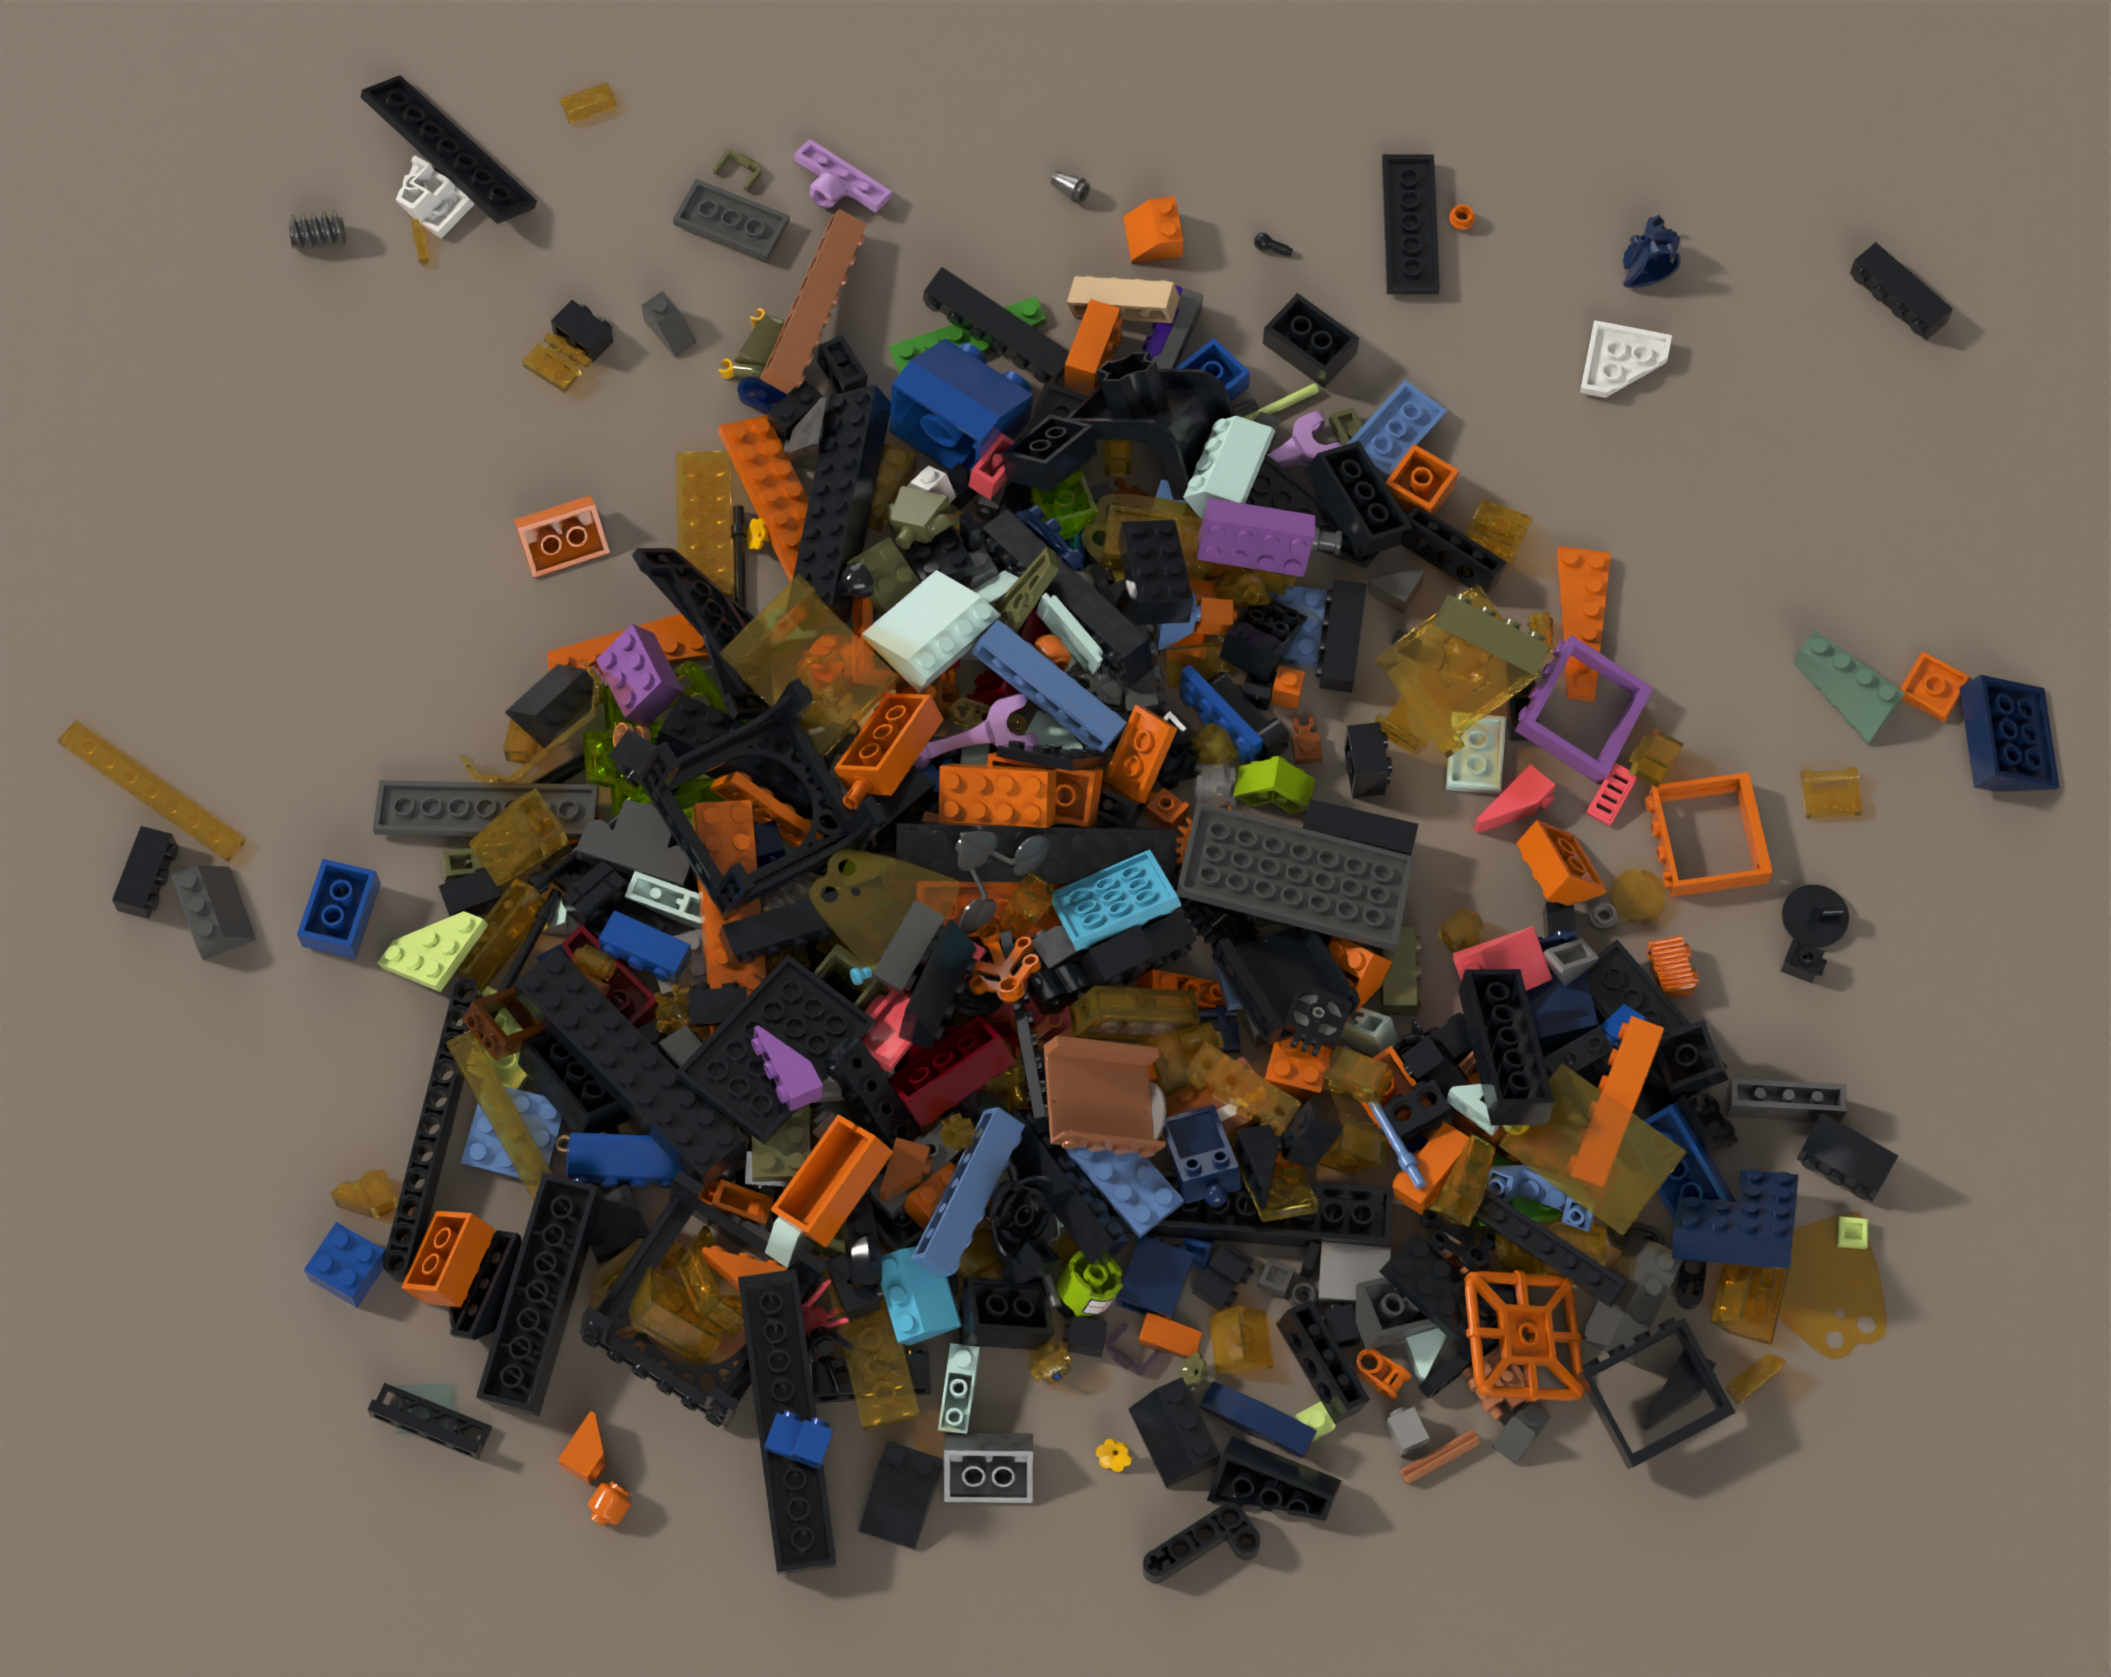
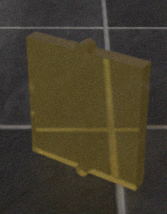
(1198, 656)

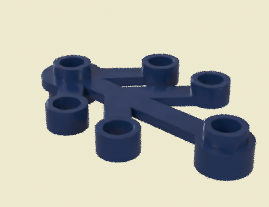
(1049, 534)

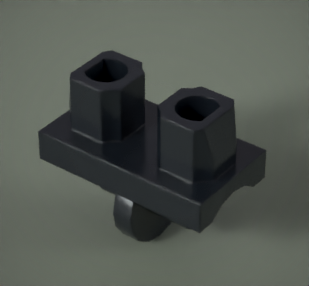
(1177, 767)

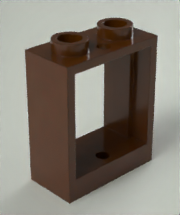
(495, 1039)

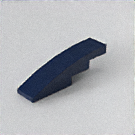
(1257, 1418)

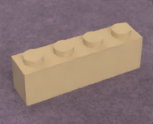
(1137, 298)

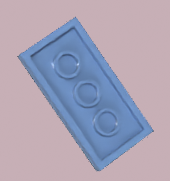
(1398, 425)
(1129, 1186)

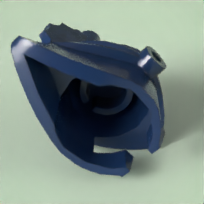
(1651, 255)

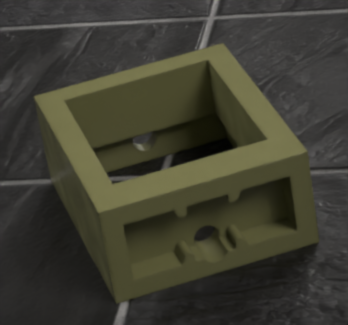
(846, 961)

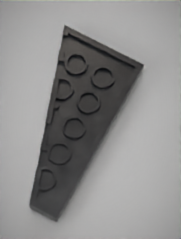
(1283, 491)

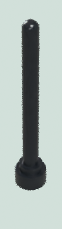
(542, 879)

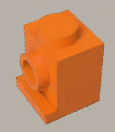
(1166, 817)

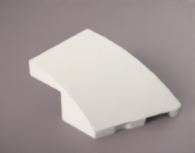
(432, 198)

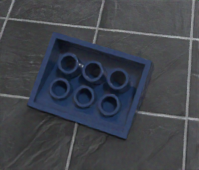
(2008, 735)

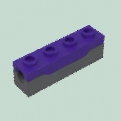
(1170, 339)

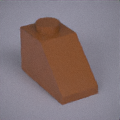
(905, 1168)

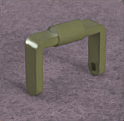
(742, 160)

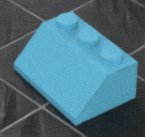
(916, 1299)

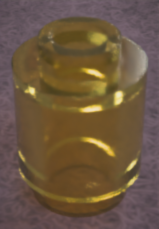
(594, 962)

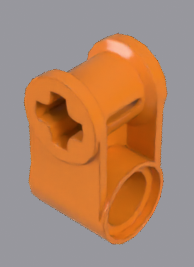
(1383, 1373)

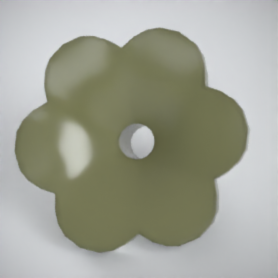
(1193, 1370)

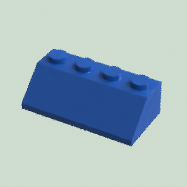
(619, 1160)
(1696, 1172)

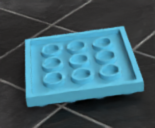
(1114, 900)

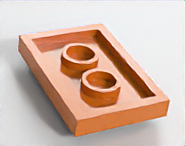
(1140, 753)

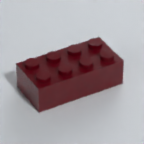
(951, 1071)

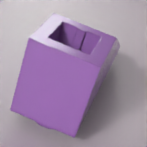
(792, 1072)

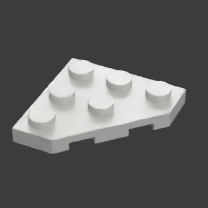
(1621, 356)

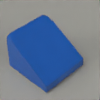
(1202, 1250)

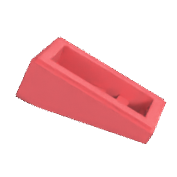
(1619, 779)

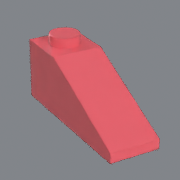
(1519, 800)

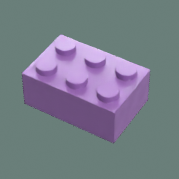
(639, 675)

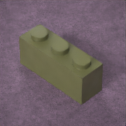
(1399, 987)

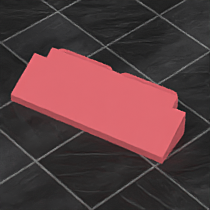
(889, 1013)

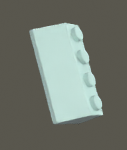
(1228, 462)

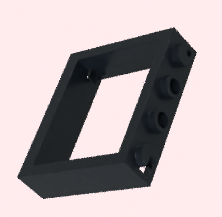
(1702, 1367)

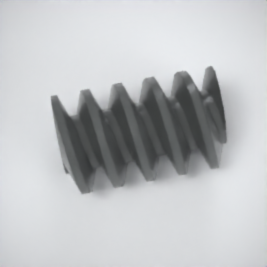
(316, 229)

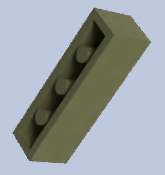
(1492, 634)

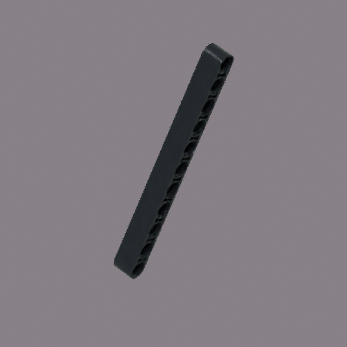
(428, 1142)

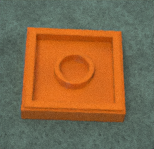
(1933, 686)

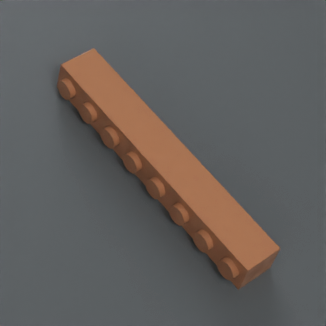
(813, 301)

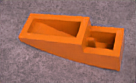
(735, 1199)

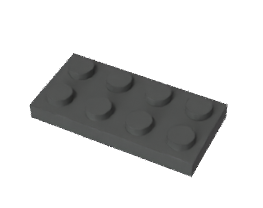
(731, 220)

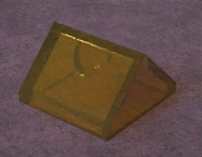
(1240, 1340)

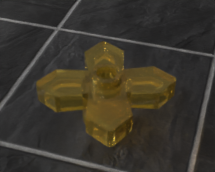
(1008, 1084)

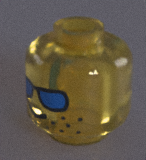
(1051, 1363)

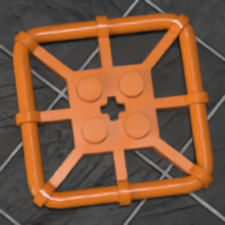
(1514, 1349)

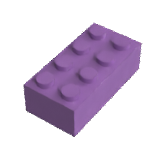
(1256, 537)

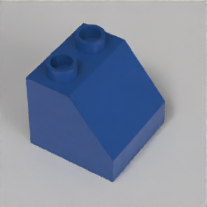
(956, 404)

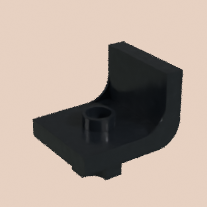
(1159, 408)

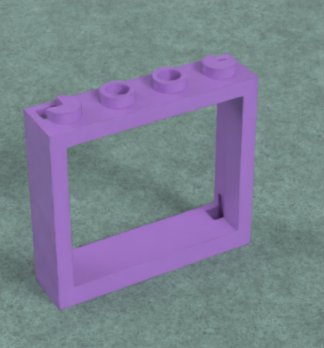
(1528, 727)

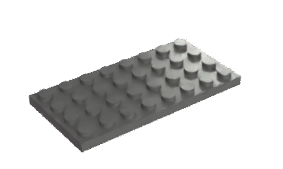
(1295, 876)

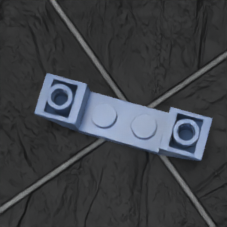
(1520, 1180)

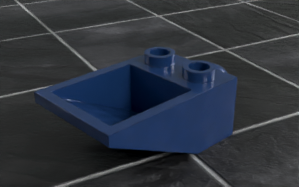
(1201, 1156)

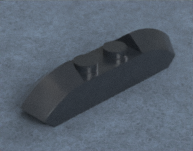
(862, 1243)

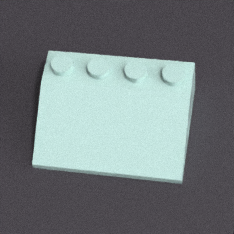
(931, 629)

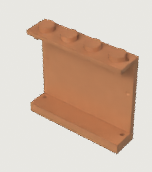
(1100, 1095)

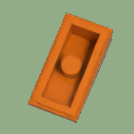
(1169, 1336)

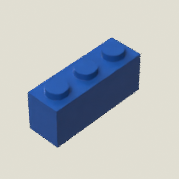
(645, 947)

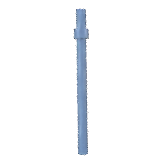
(1406, 1160)

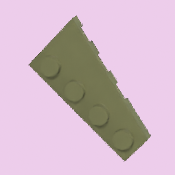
(1027, 590)

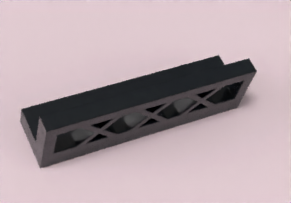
(423, 1427)

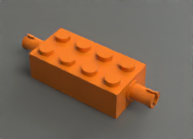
(888, 745)

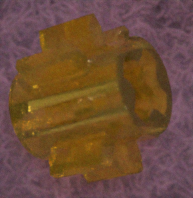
(957, 1132)

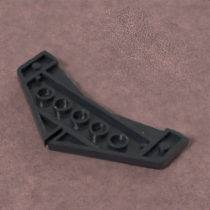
(711, 613)

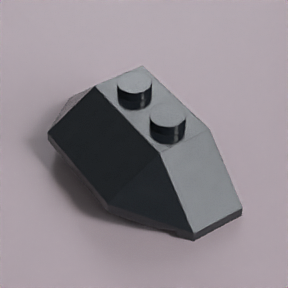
(488, 1289)

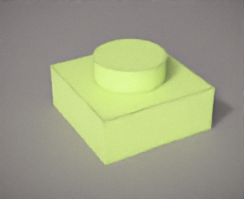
(1318, 1419)

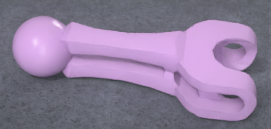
(1301, 446)
(991, 731)

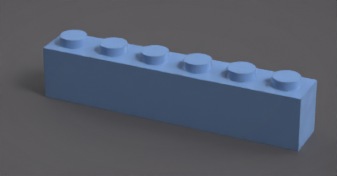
(1048, 687)
(968, 1193)

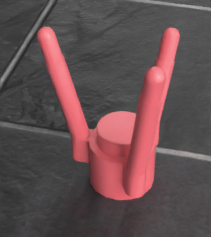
(817, 1316)

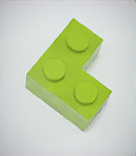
(1274, 783)

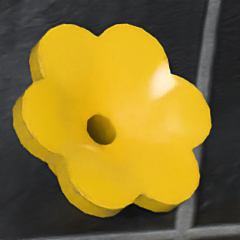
(757, 534)
(1113, 1455)

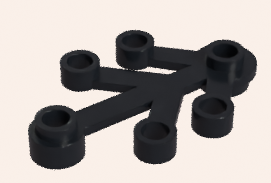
(1473, 1257)

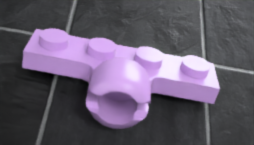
(839, 179)

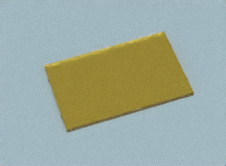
(1595, 1151)

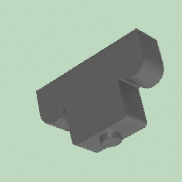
(635, 844)

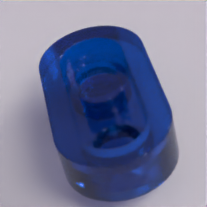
(764, 397)

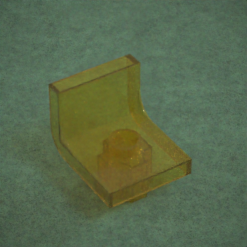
(807, 641)
(1450, 679)

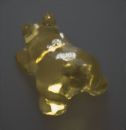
(673, 1010)

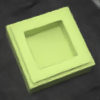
(1852, 1232)

